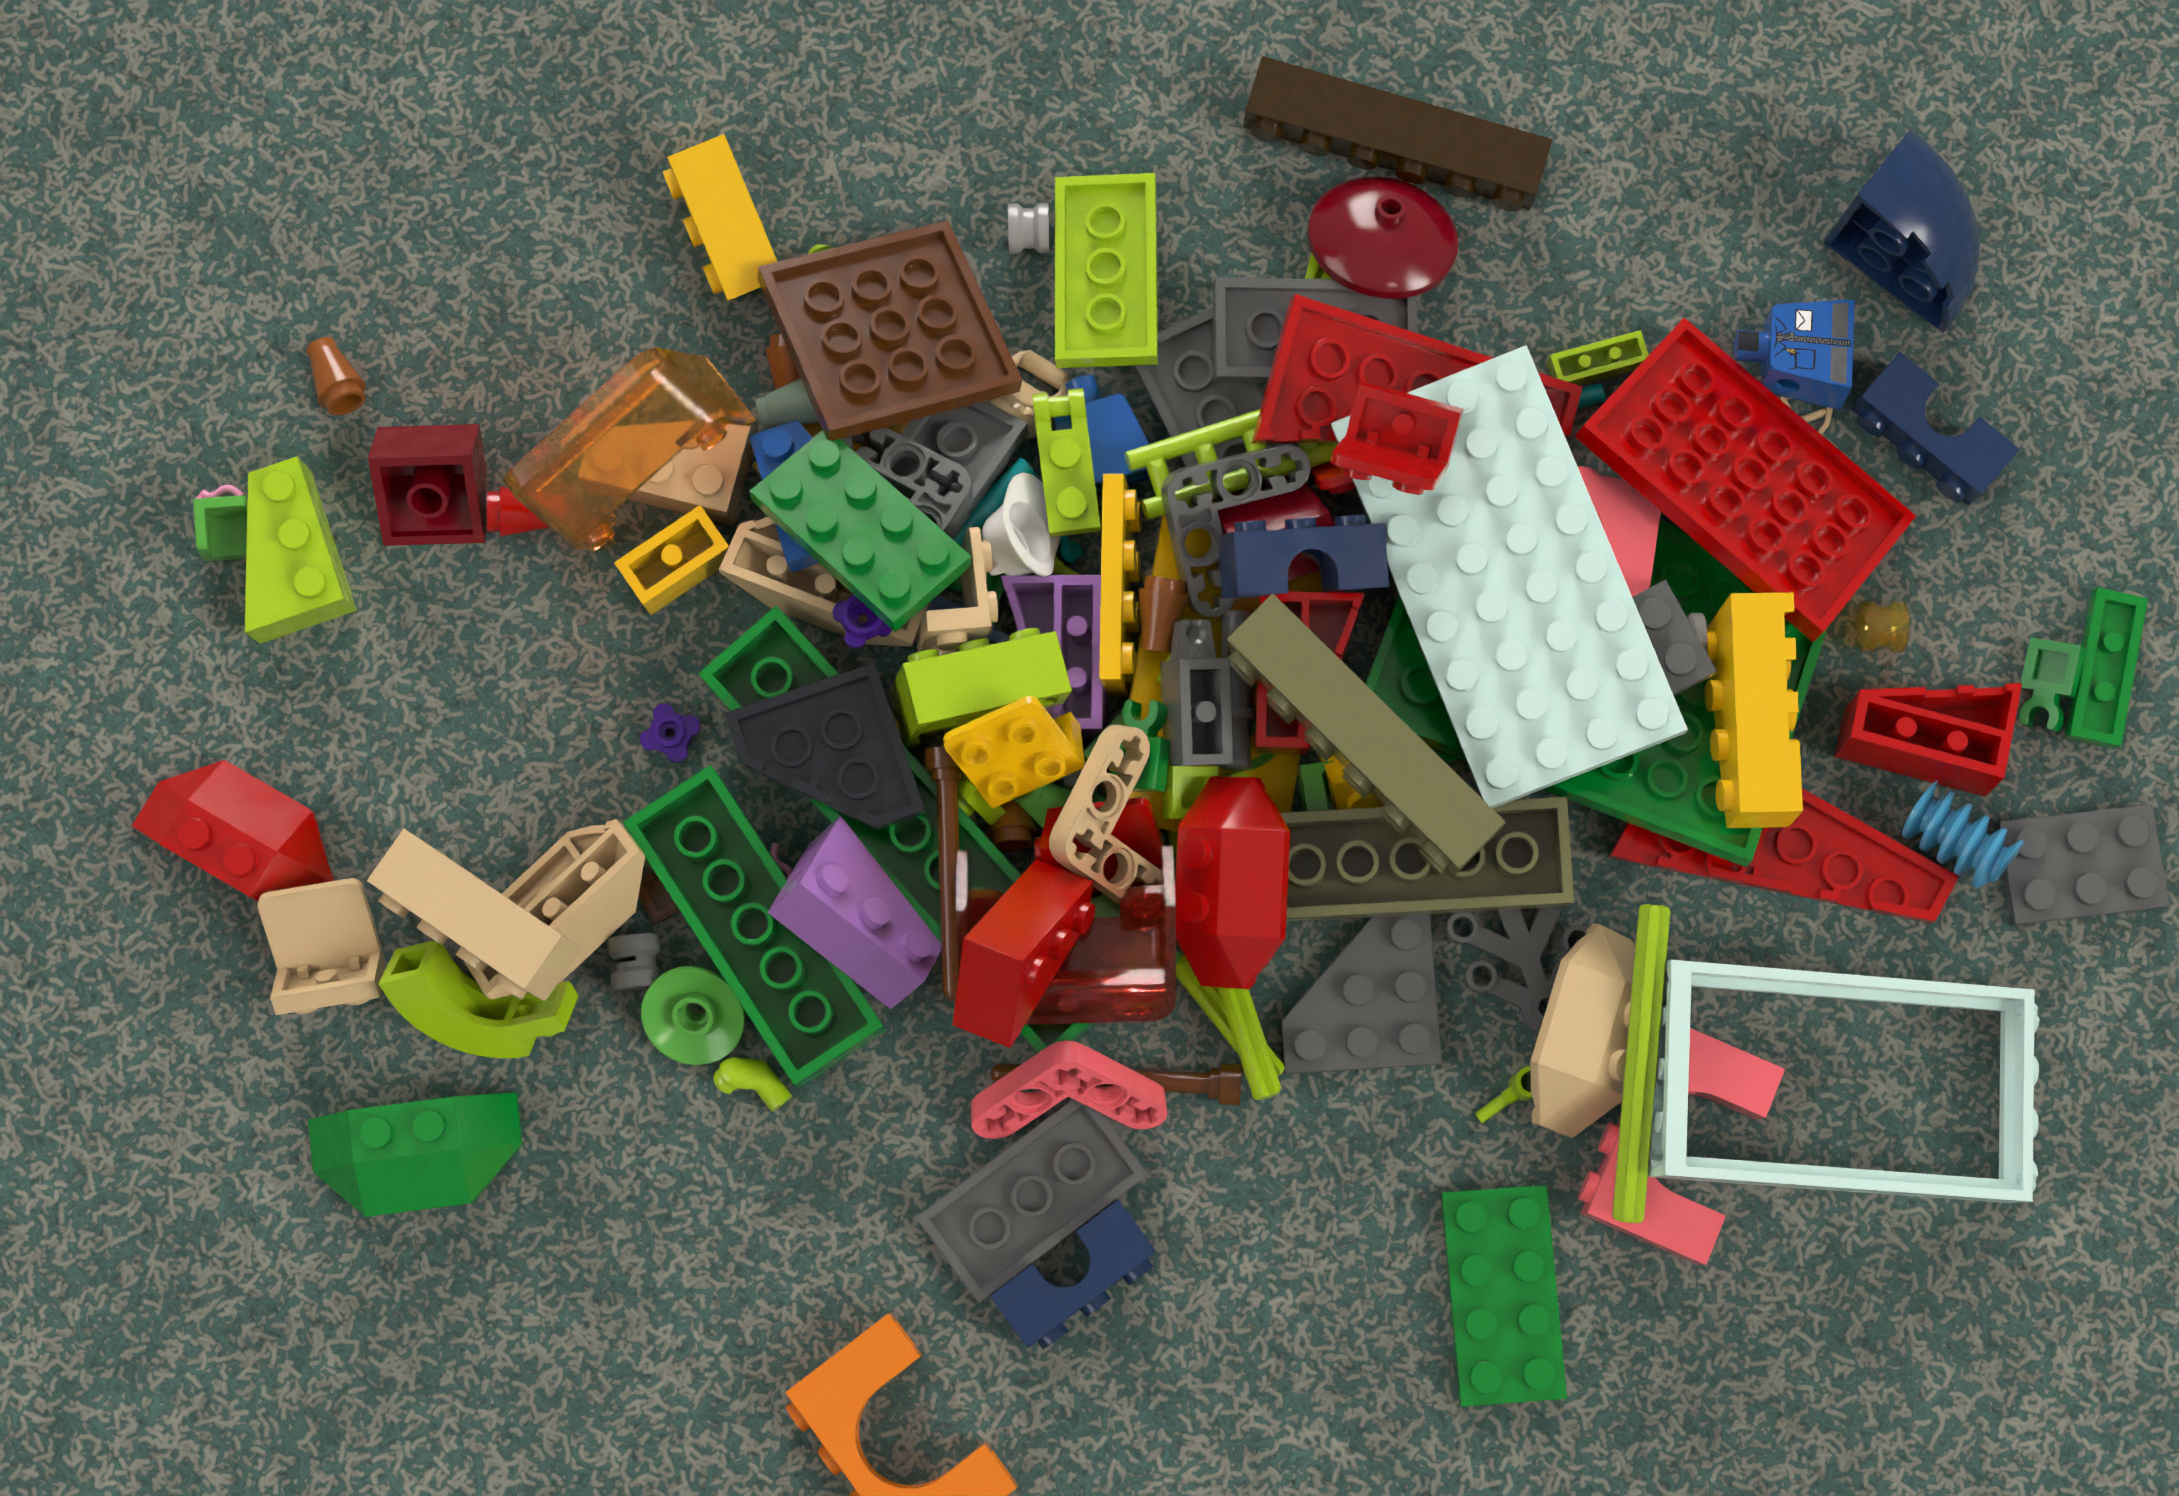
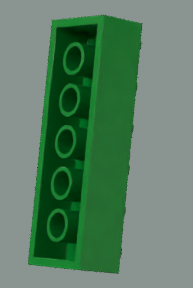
(724, 889)

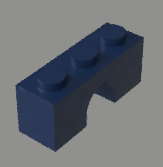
(1896, 410)
(1347, 554)
(1039, 1308)

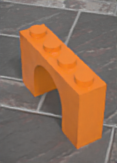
(834, 1400)

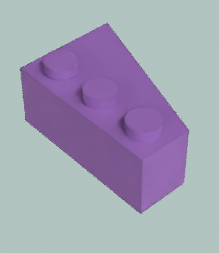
(1073, 610)
(856, 916)

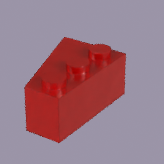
(1332, 620)
(1019, 950)

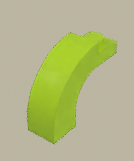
(454, 1010)

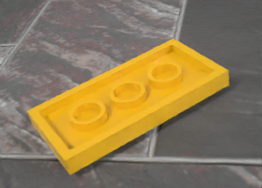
(1118, 569)

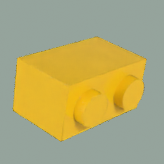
(674, 560)

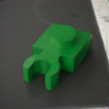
(2050, 672)
(1155, 771)

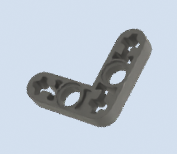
(922, 491)
(1204, 513)

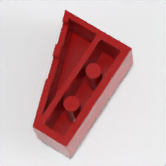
(1933, 734)

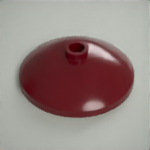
(1382, 237)

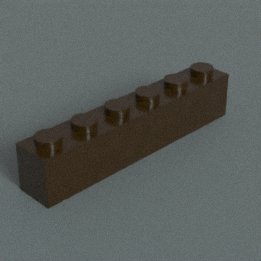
(1396, 134)

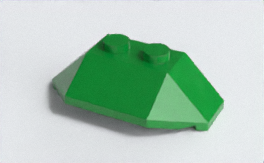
(416, 1151)

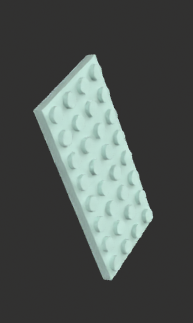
(1520, 593)

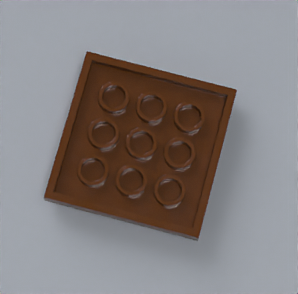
(888, 330)

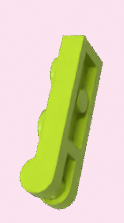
(1066, 465)

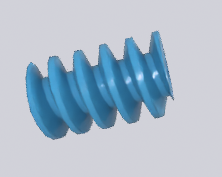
(1960, 837)

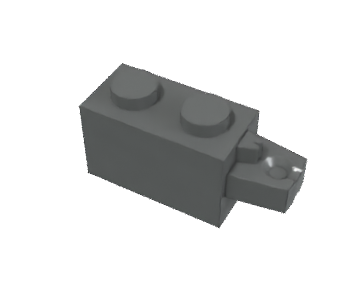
(1197, 698)

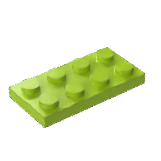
(1106, 271)

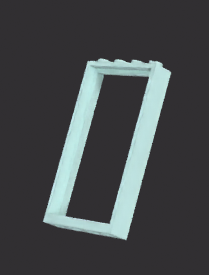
(2017, 1079)

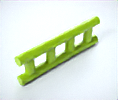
(1201, 443)

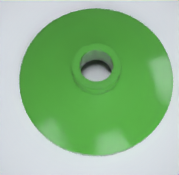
(680, 1031)

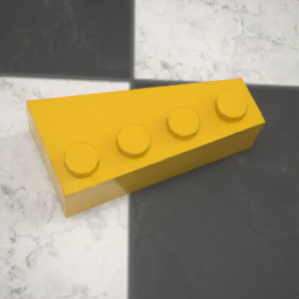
(1754, 711)

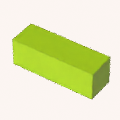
(1599, 359)

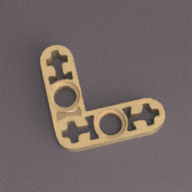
(1095, 826)

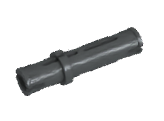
(1241, 699)

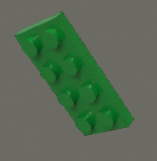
(861, 529)
(1503, 1295)

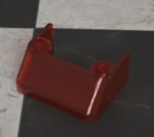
(1115, 969)

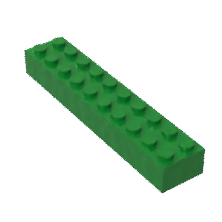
(778, 659)

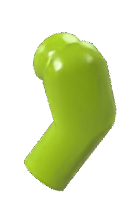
(752, 1074)

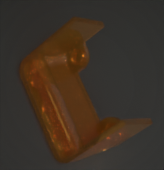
(621, 441)

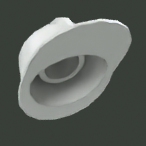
(1021, 531)

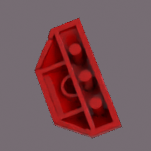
(236, 829)
(1231, 882)

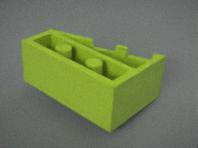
(290, 555)
(980, 678)

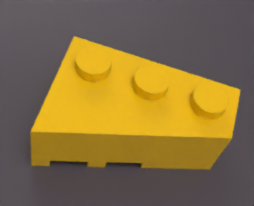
(720, 215)

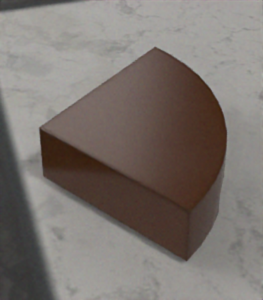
(656, 898)

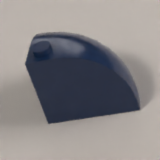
(1913, 232)

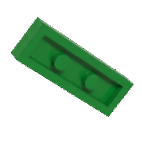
(2108, 670)

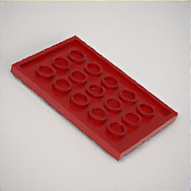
(1746, 477)

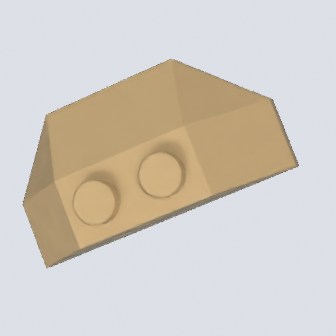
(760, 568)
(580, 889)
(1584, 1034)

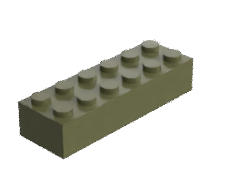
(1363, 735)
(1363, 868)

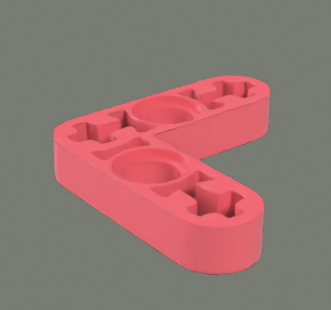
(1064, 1072)

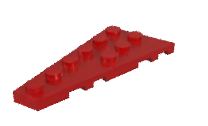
(1329, 353)
(1815, 858)

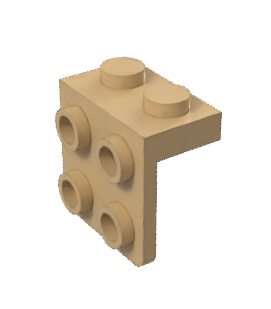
(952, 627)
(322, 946)

